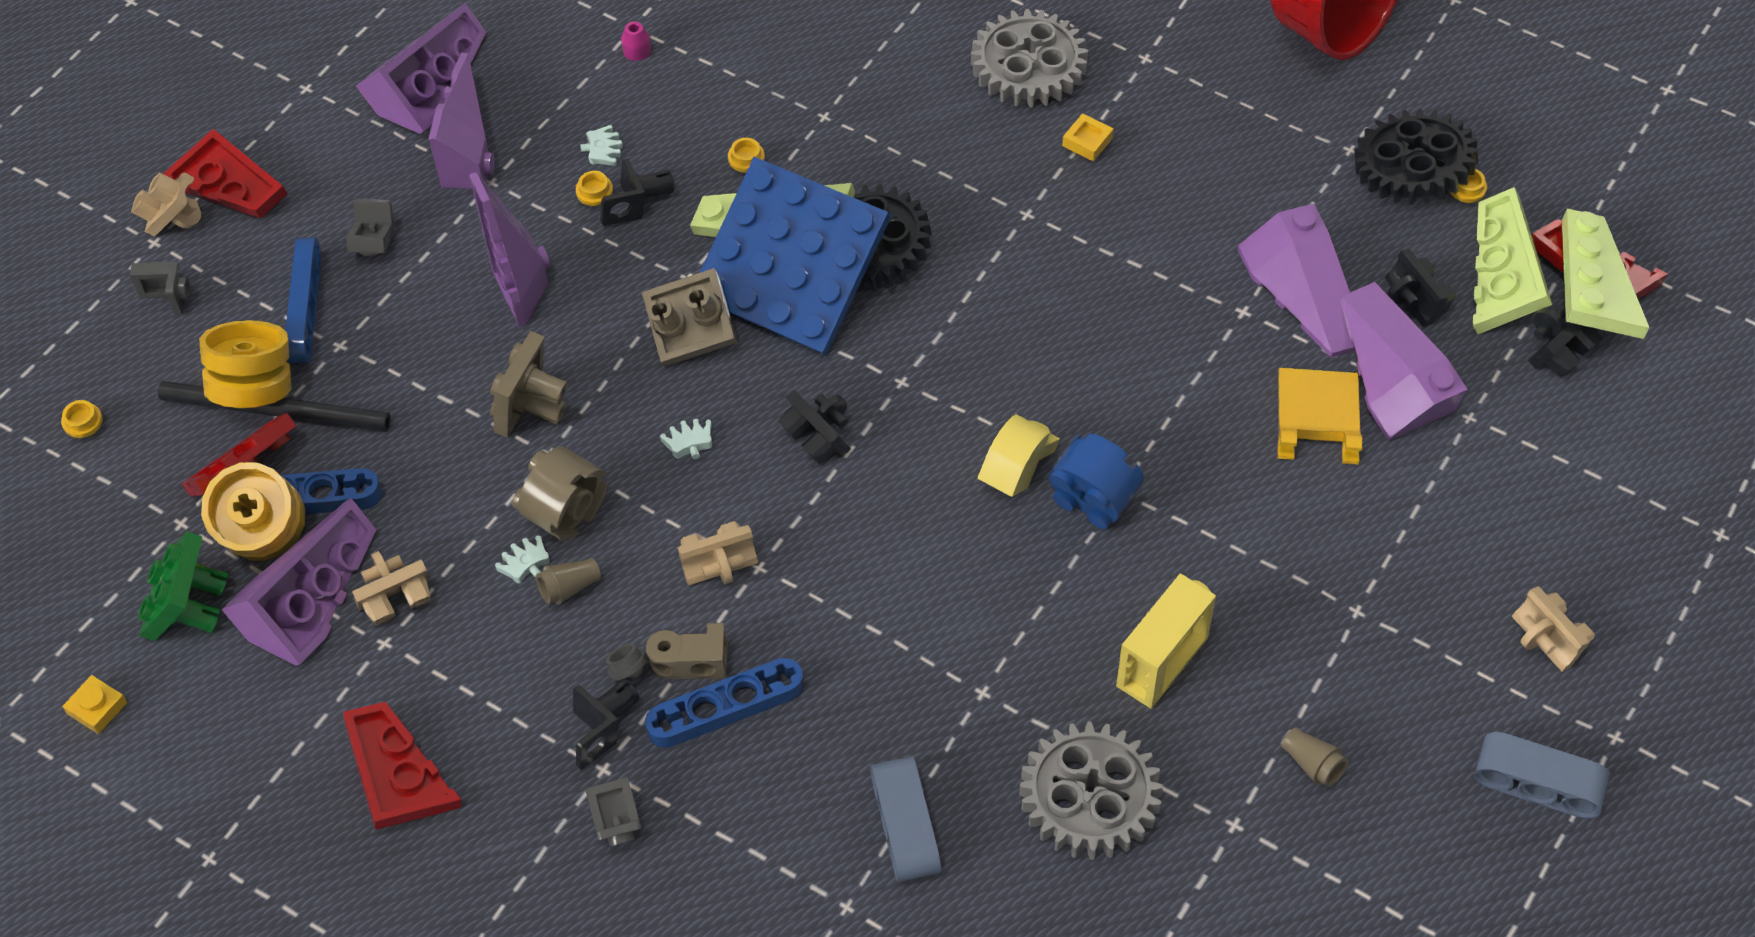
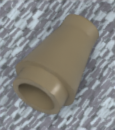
(565, 580)
(1318, 759)

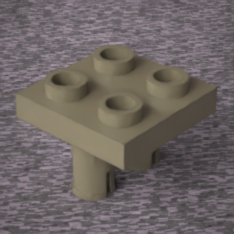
(689, 317)
(526, 388)

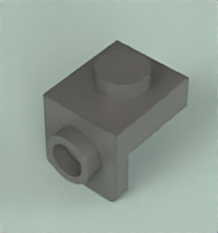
(372, 227)
(161, 281)
(613, 811)

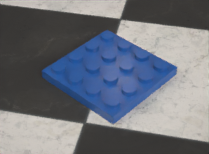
(794, 254)

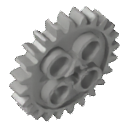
(1029, 57)
(1081, 824)

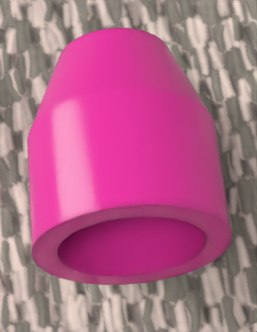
(635, 42)

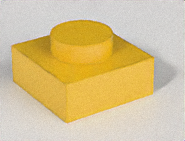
(1088, 137)
(94, 704)

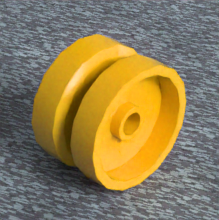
(245, 364)
(258, 491)

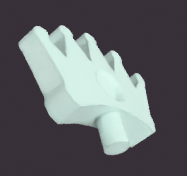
(603, 146)
(690, 440)
(524, 561)

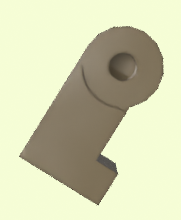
(689, 654)

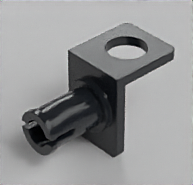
(635, 190)
(601, 718)

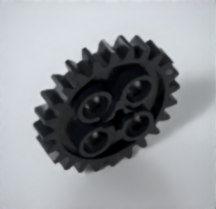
(1416, 156)
(902, 240)

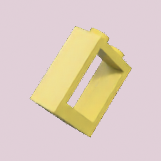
(1165, 640)

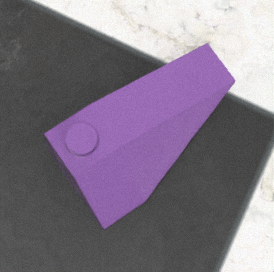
(1302, 270)

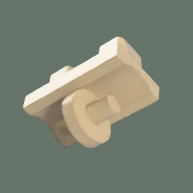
(167, 203)
(717, 554)
(375, 595)
(1550, 629)

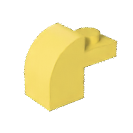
(1016, 454)

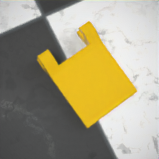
(1318, 408)

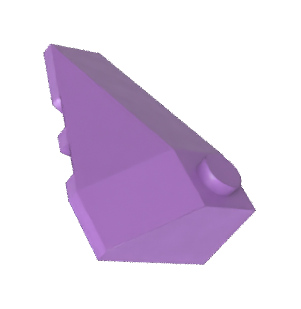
(414, 79)
(459, 133)
(512, 253)
(1401, 368)
(296, 596)

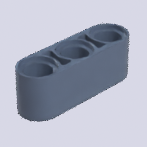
(1542, 775)
(905, 819)

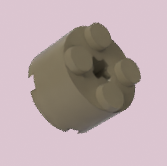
(560, 492)

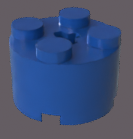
(1095, 479)

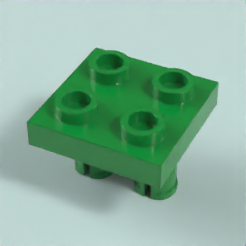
(171, 587)

